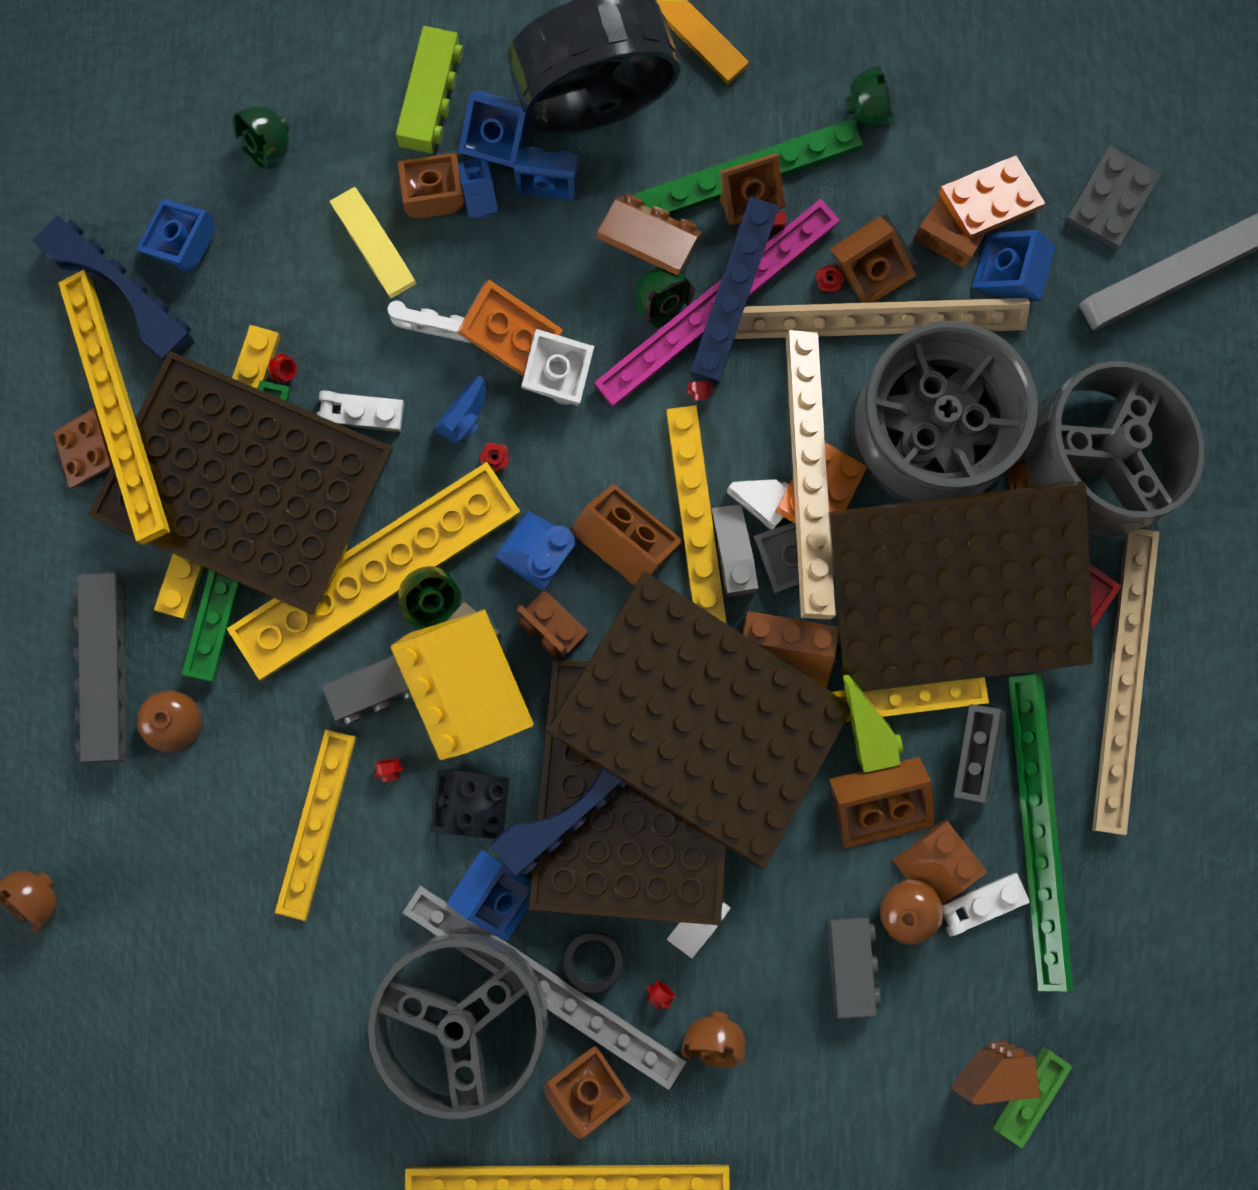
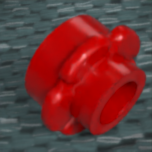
(826, 285)
(282, 368)
(700, 390)
(499, 450)
(388, 769)
(660, 995)

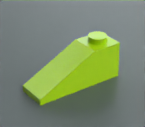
(873, 738)

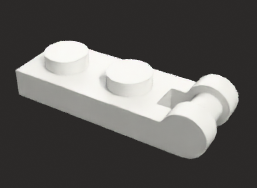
(425, 321)
(362, 411)
(985, 903)

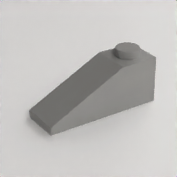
(734, 551)

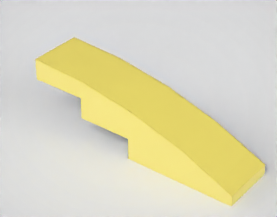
(373, 242)

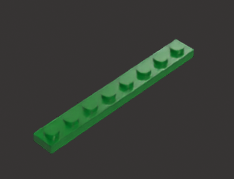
(793, 156)

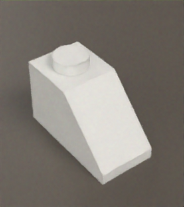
(760, 499)
(692, 937)

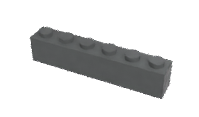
(101, 668)

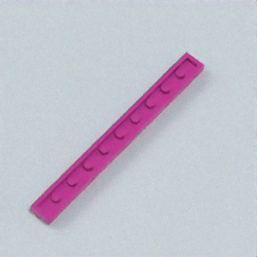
(691, 322)

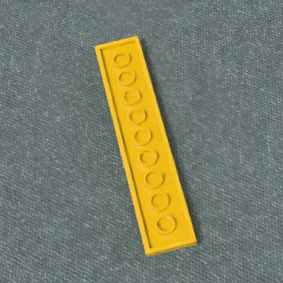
(376, 568)

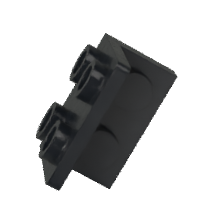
(469, 804)

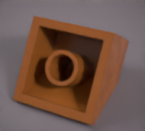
(873, 261)
(941, 861)

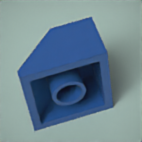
(493, 128)
(546, 173)
(1014, 264)
(492, 896)

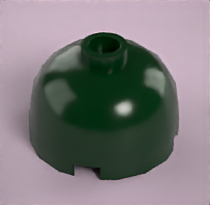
(870, 99)
(263, 135)
(661, 296)
(428, 596)

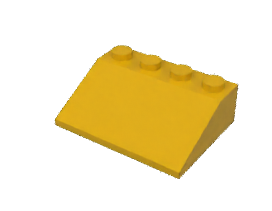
(461, 684)

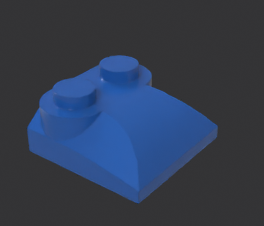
(178, 235)
(460, 418)
(537, 550)

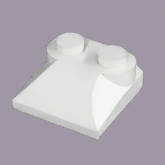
(557, 367)

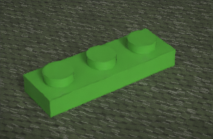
(1023, 1115)

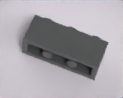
(366, 690)
(980, 754)
(853, 967)

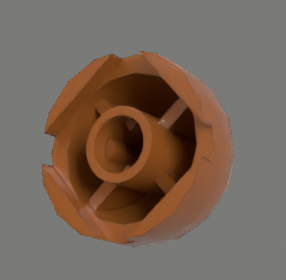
(169, 721)
(29, 897)
(911, 912)
(716, 1041)

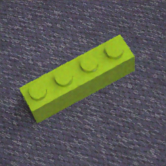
(428, 90)

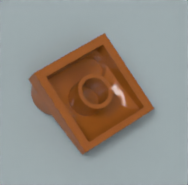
(754, 178)
(431, 186)
(585, 1093)

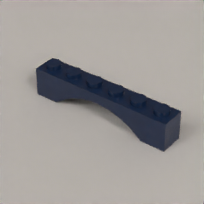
(71, 252)
(734, 290)
(526, 841)

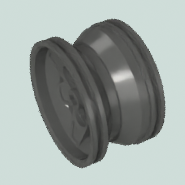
(983, 364)

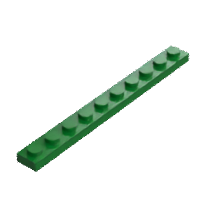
(217, 604)
(1040, 833)

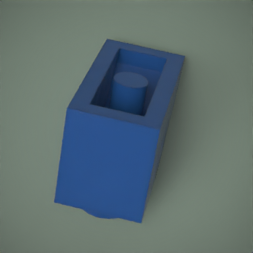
(477, 187)

